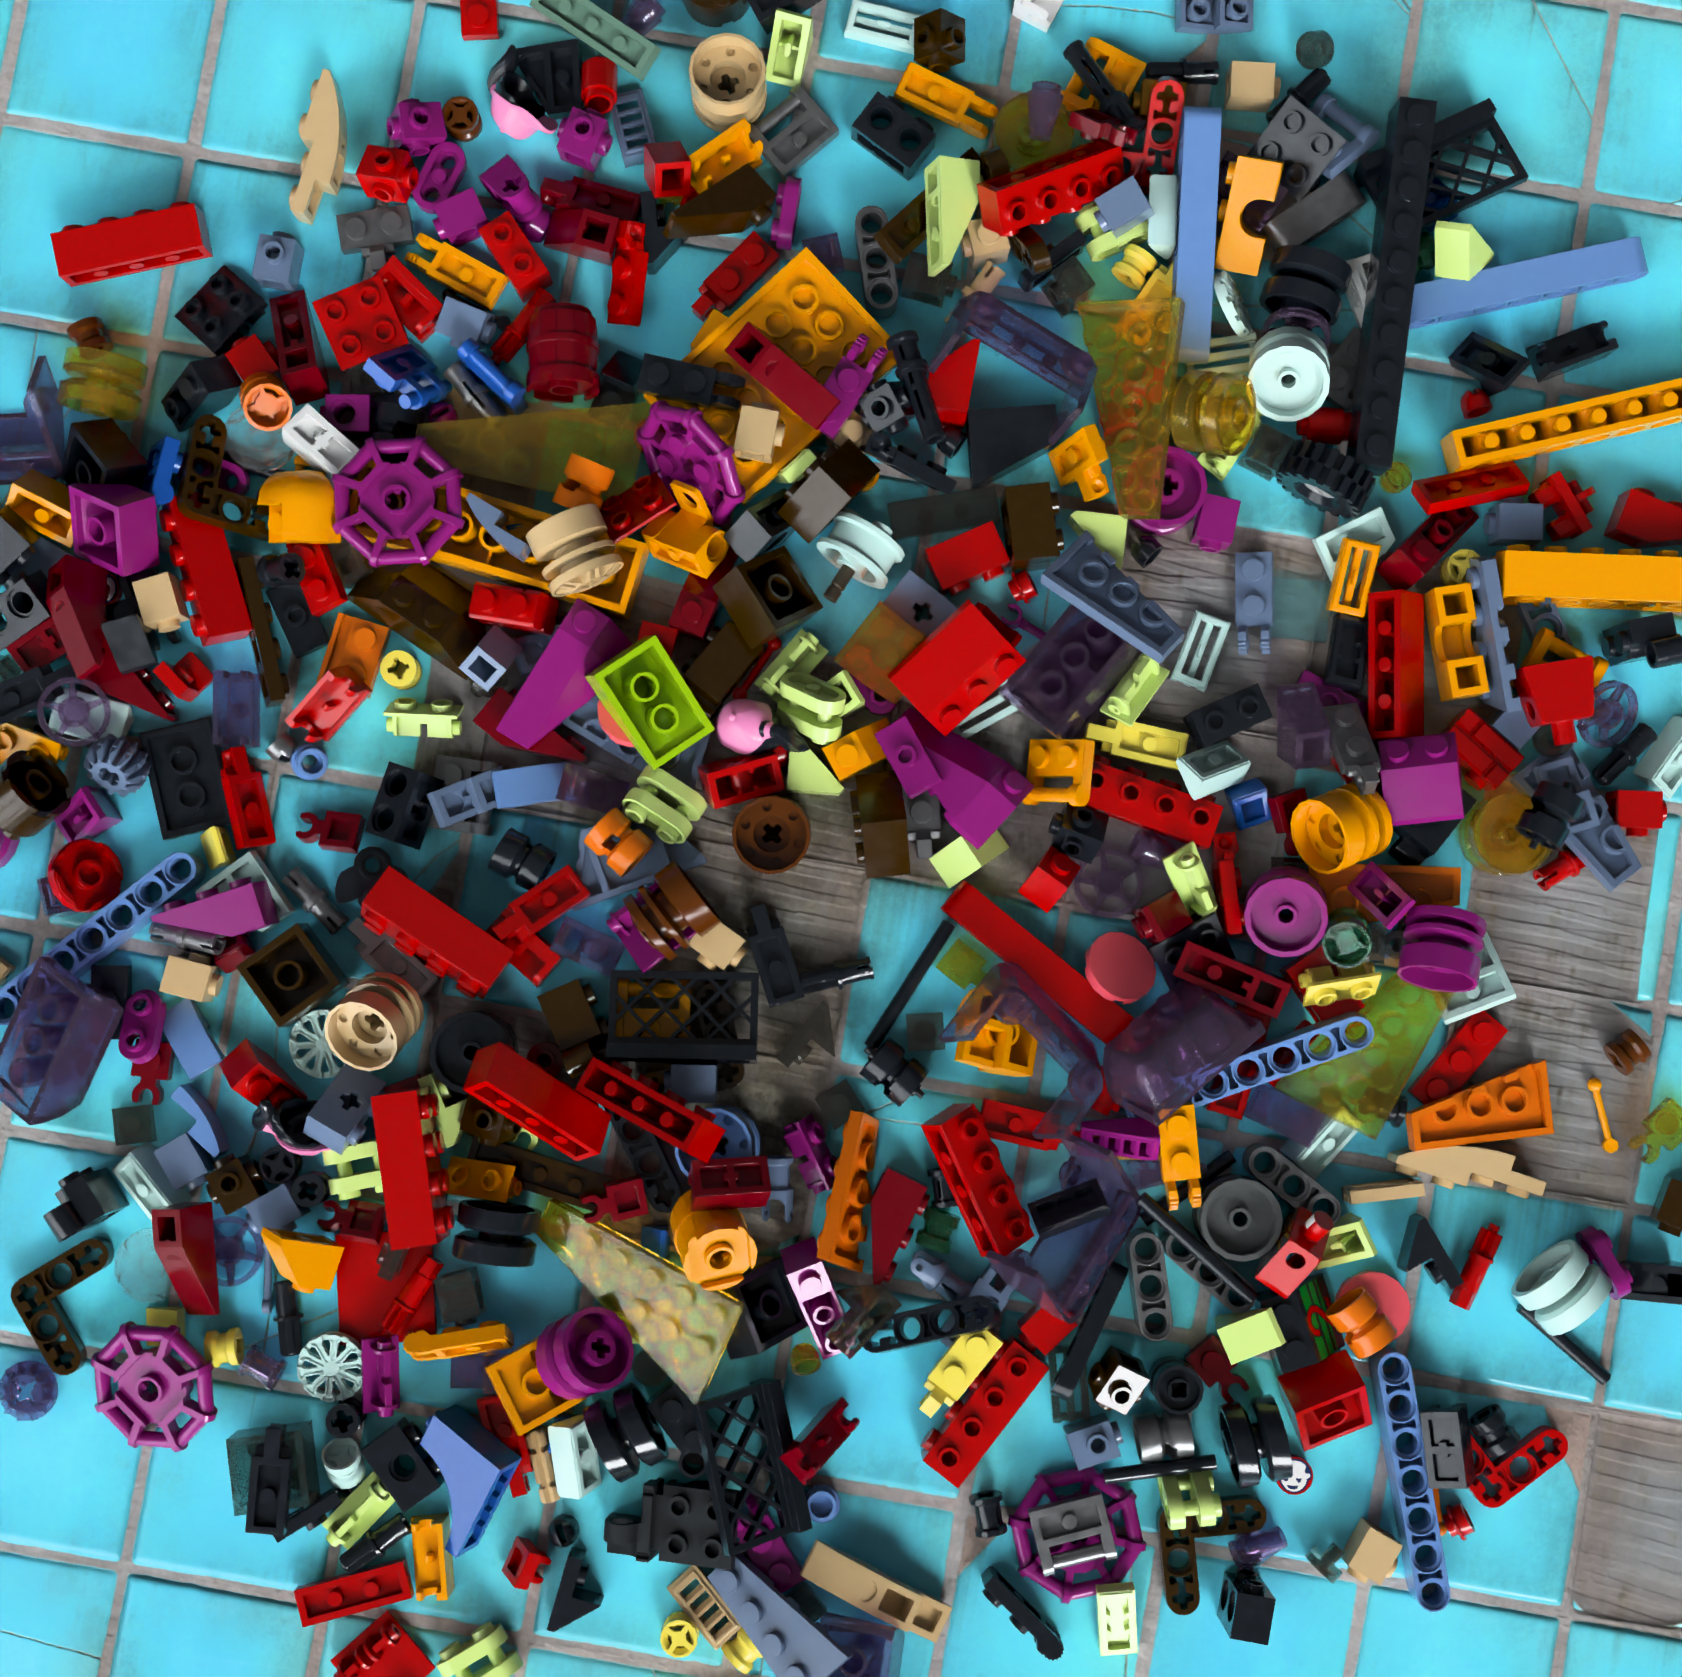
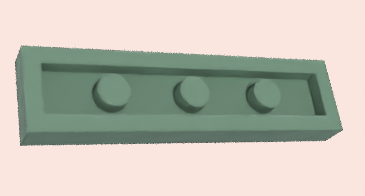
(602, 33)

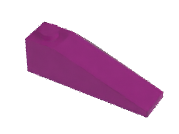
(558, 679)
(976, 785)

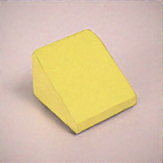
(217, 847)
(165, 1317)

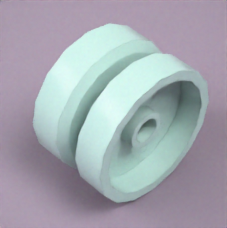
(1289, 373)
(1561, 1287)

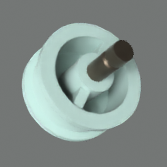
(859, 552)

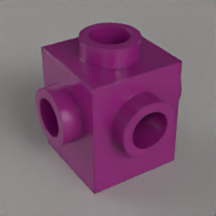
(416, 126)
(584, 138)

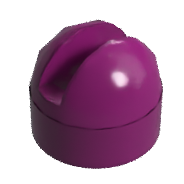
(439, 407)

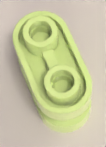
(1105, 244)
(811, 707)
(664, 805)
(349, 1184)
(1202, 1503)
(485, 1641)

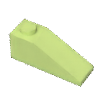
(949, 205)

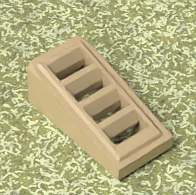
(704, 1625)

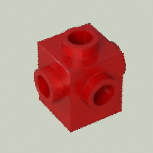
(387, 174)

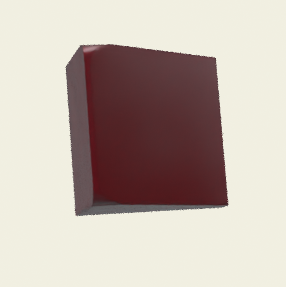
(235, 952)

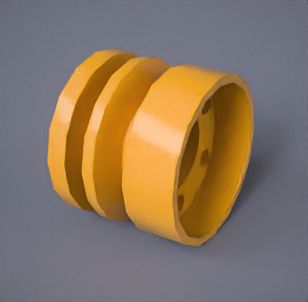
(1341, 828)

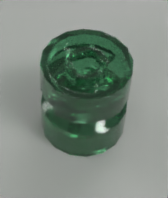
(1347, 938)

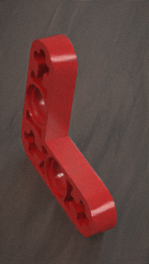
(1141, 158)
(1499, 1469)

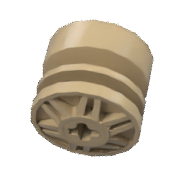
(726, 64)
(571, 544)
(374, 1021)

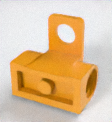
(687, 536)

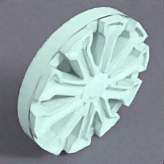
(1230, 302)
(317, 1044)
(331, 1366)

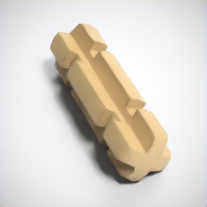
(542, 1465)

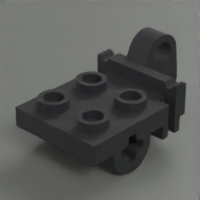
(675, 1523)

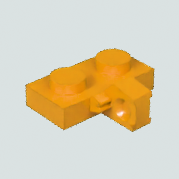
(1079, 461)

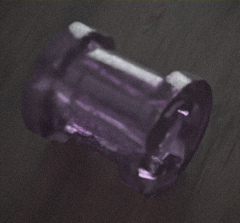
(262, 1368)

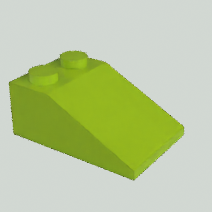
(650, 701)

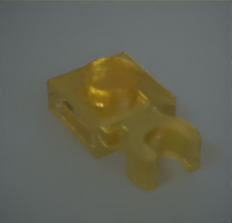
(962, 965)
(1663, 1128)

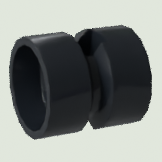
(520, 859)
(1175, 1385)

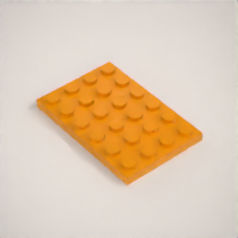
(816, 325)

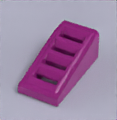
(1124, 1136)

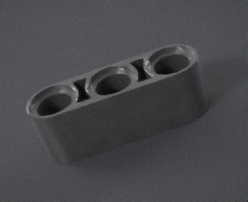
(1315, 213)
(875, 279)
(1278, 1170)
(1212, 1284)
(1157, 1300)

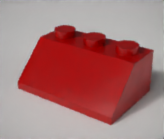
(956, 668)

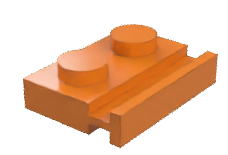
(356, 644)

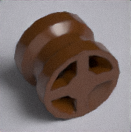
(458, 111)
(90, 334)
(1627, 1052)

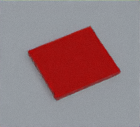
(367, 1297)

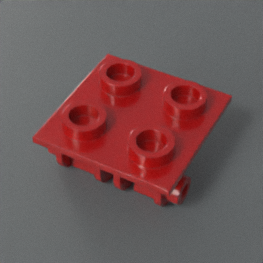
(360, 322)
(636, 506)
(382, 1651)

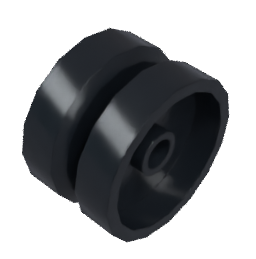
(1307, 280)
(452, 1042)
(496, 1233)
(625, 1432)
(1255, 1441)

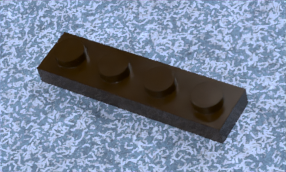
(908, 227)
(264, 647)
(544, 1173)

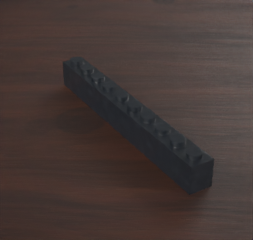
(1391, 283)

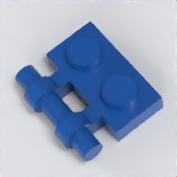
(409, 373)

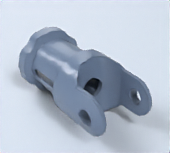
(780, 1185)
(938, 1277)

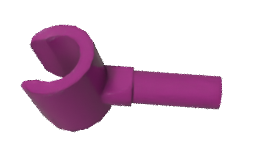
(1022, 623)

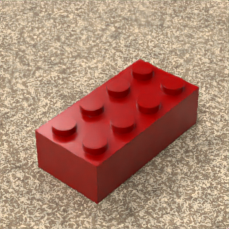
(435, 934)
(412, 1167)

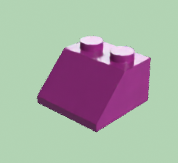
(114, 526)
(1422, 778)

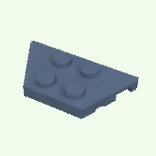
(606, 883)

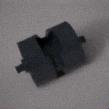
(396, 423)
(1549, 817)
(892, 1070)

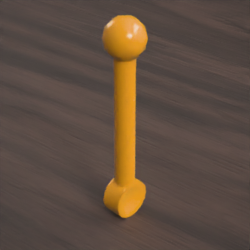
(1608, 1143)

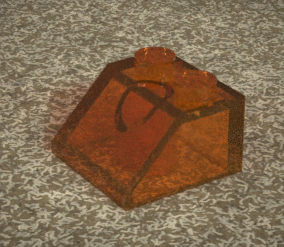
(878, 648)

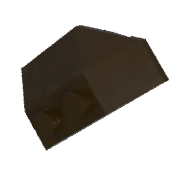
(423, 609)

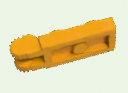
(943, 99)
(459, 272)
(1180, 1155)
(458, 1341)

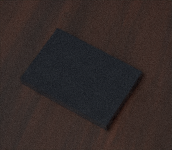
(186, 778)

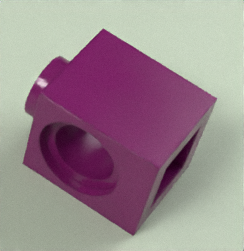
(460, 218)
(365, 412)
(1215, 523)

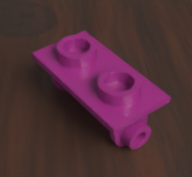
(809, 1139)
(380, 1375)

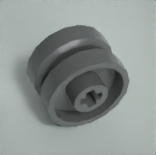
(1232, 1238)

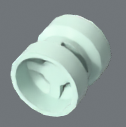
(343, 1463)

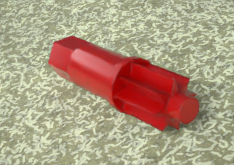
(517, 332)
(1476, 1266)
(410, 1296)

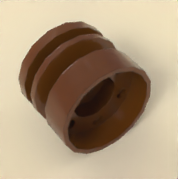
(770, 855)
(671, 911)

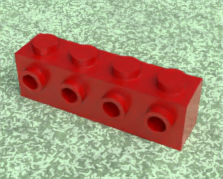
(1050, 187)
(131, 244)
(207, 576)
(1395, 664)
(1152, 805)
(537, 1101)
(650, 1110)
(978, 1179)
(983, 1411)

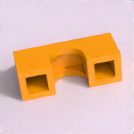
(1251, 180)
(1449, 621)

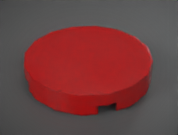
(85, 875)

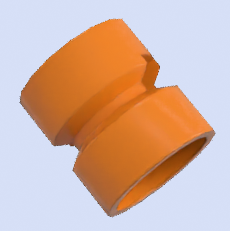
(265, 401)
(583, 483)
(628, 851)
(1364, 1327)

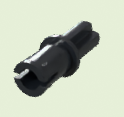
(1184, 71)
(1305, 92)
(1624, 754)
(836, 975)
(288, 1318)
(375, 1543)

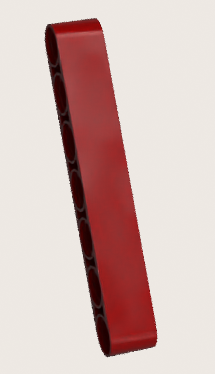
(1048, 970)

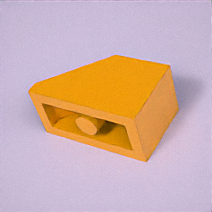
(43, 505)
(855, 751)
(303, 1258)

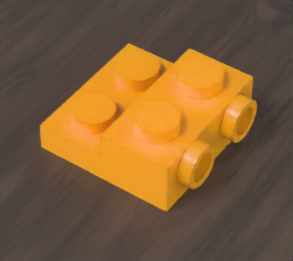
(523, 1390)

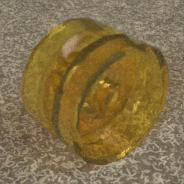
(1012, 134)
(102, 383)
(1213, 412)
(1484, 837)

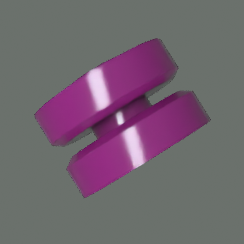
(1186, 492)
(1286, 933)
(584, 1353)

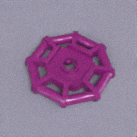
(691, 457)
(419, 500)
(171, 1379)
(1133, 1542)

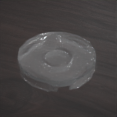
(255, 447)
(141, 1269)

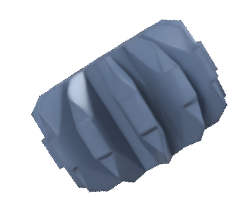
(116, 765)

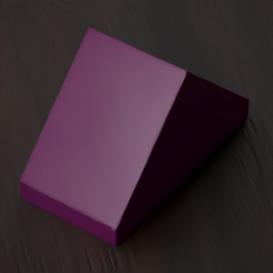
(88, 815)
(1381, 895)

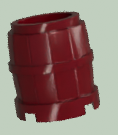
(562, 353)

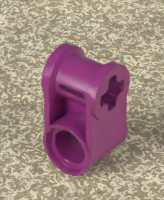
(512, 189)

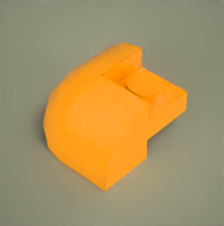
(299, 507)
(999, 1048)

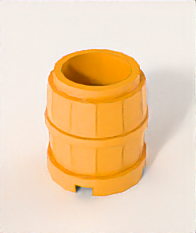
(712, 1244)

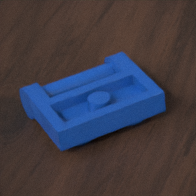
(488, 373)
(162, 462)

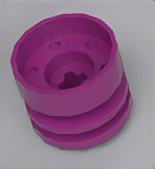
(1442, 948)

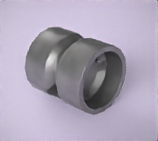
(1162, 1436)

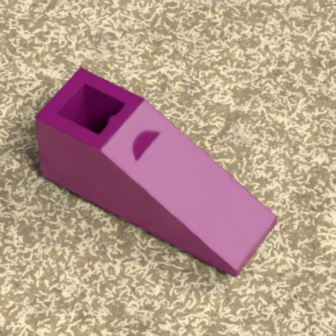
(227, 913)
(814, 1291)

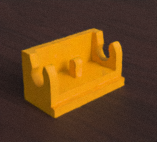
(724, 156)
(431, 1561)

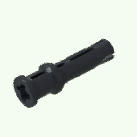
(1117, 101)
(912, 371)

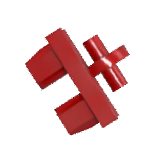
(1569, 504)

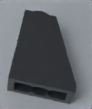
(1006, 440)

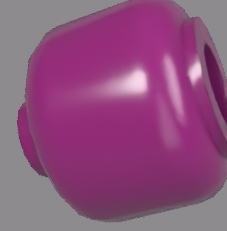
(536, 229)

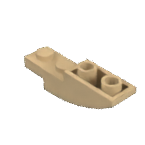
(326, 137)
(1457, 1163)
(875, 1591)

